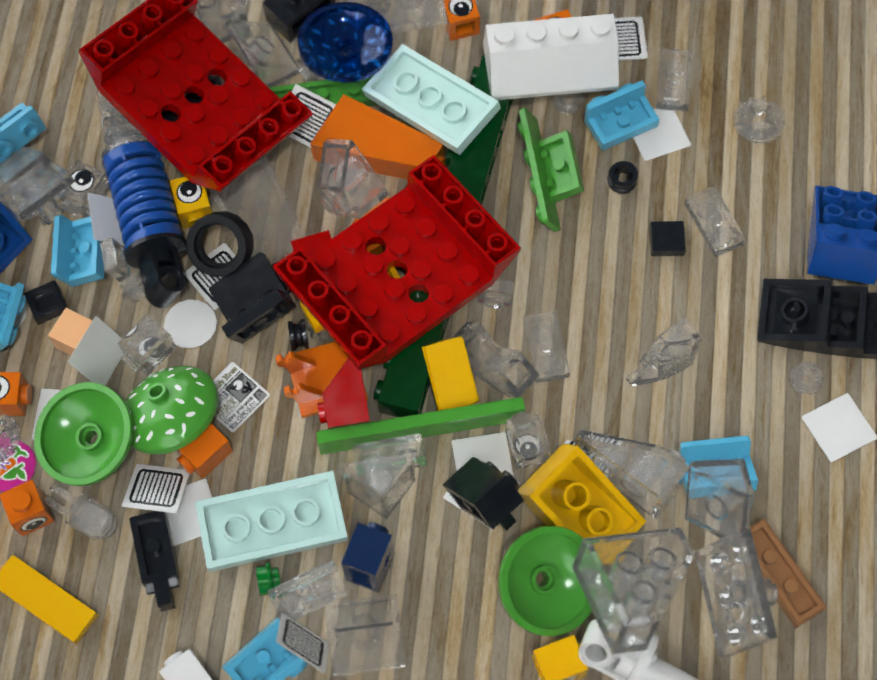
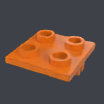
(311, 374)

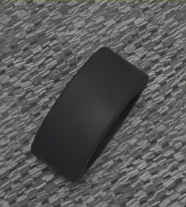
(195, 248)

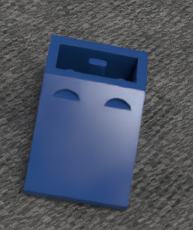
(843, 235)

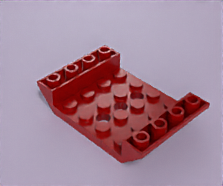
(160, 56)
(430, 231)

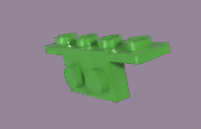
(552, 166)

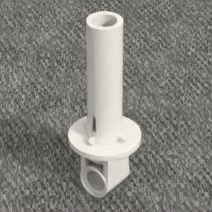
(626, 666)

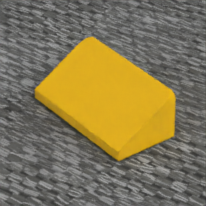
(450, 373)

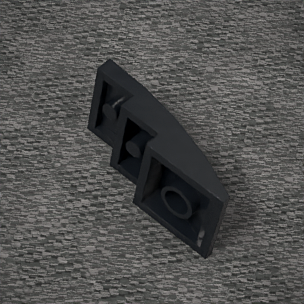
(819, 317)

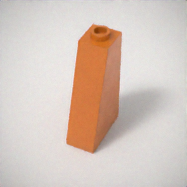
(383, 141)

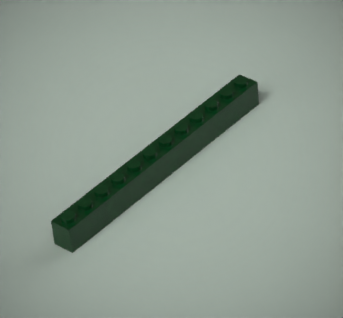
(407, 375)

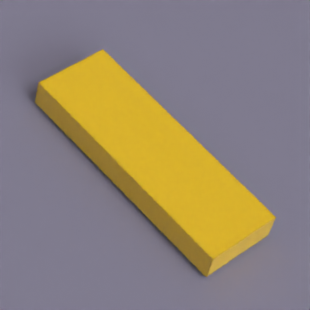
(45, 600)

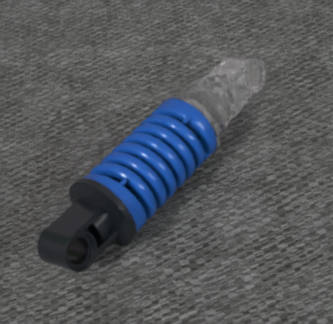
(143, 206)

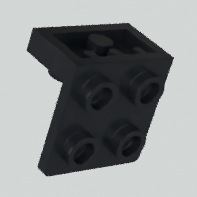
(251, 298)

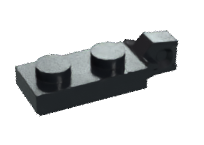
(156, 557)

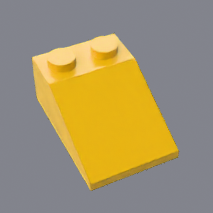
(578, 496)

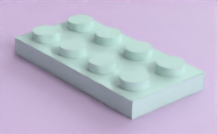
(431, 99)
(271, 521)

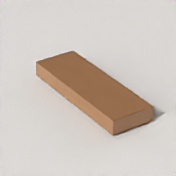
(795, 592)

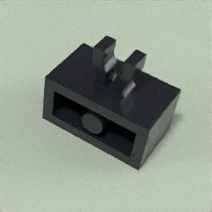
(290, 14)
(485, 493)

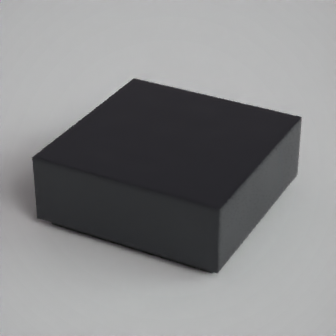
(667, 238)
(46, 302)

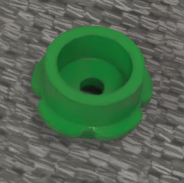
(267, 578)

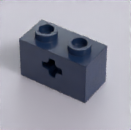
(368, 556)

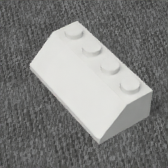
(552, 56)

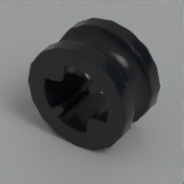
(631, 180)
(298, 334)

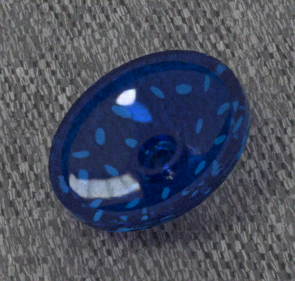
(343, 30)

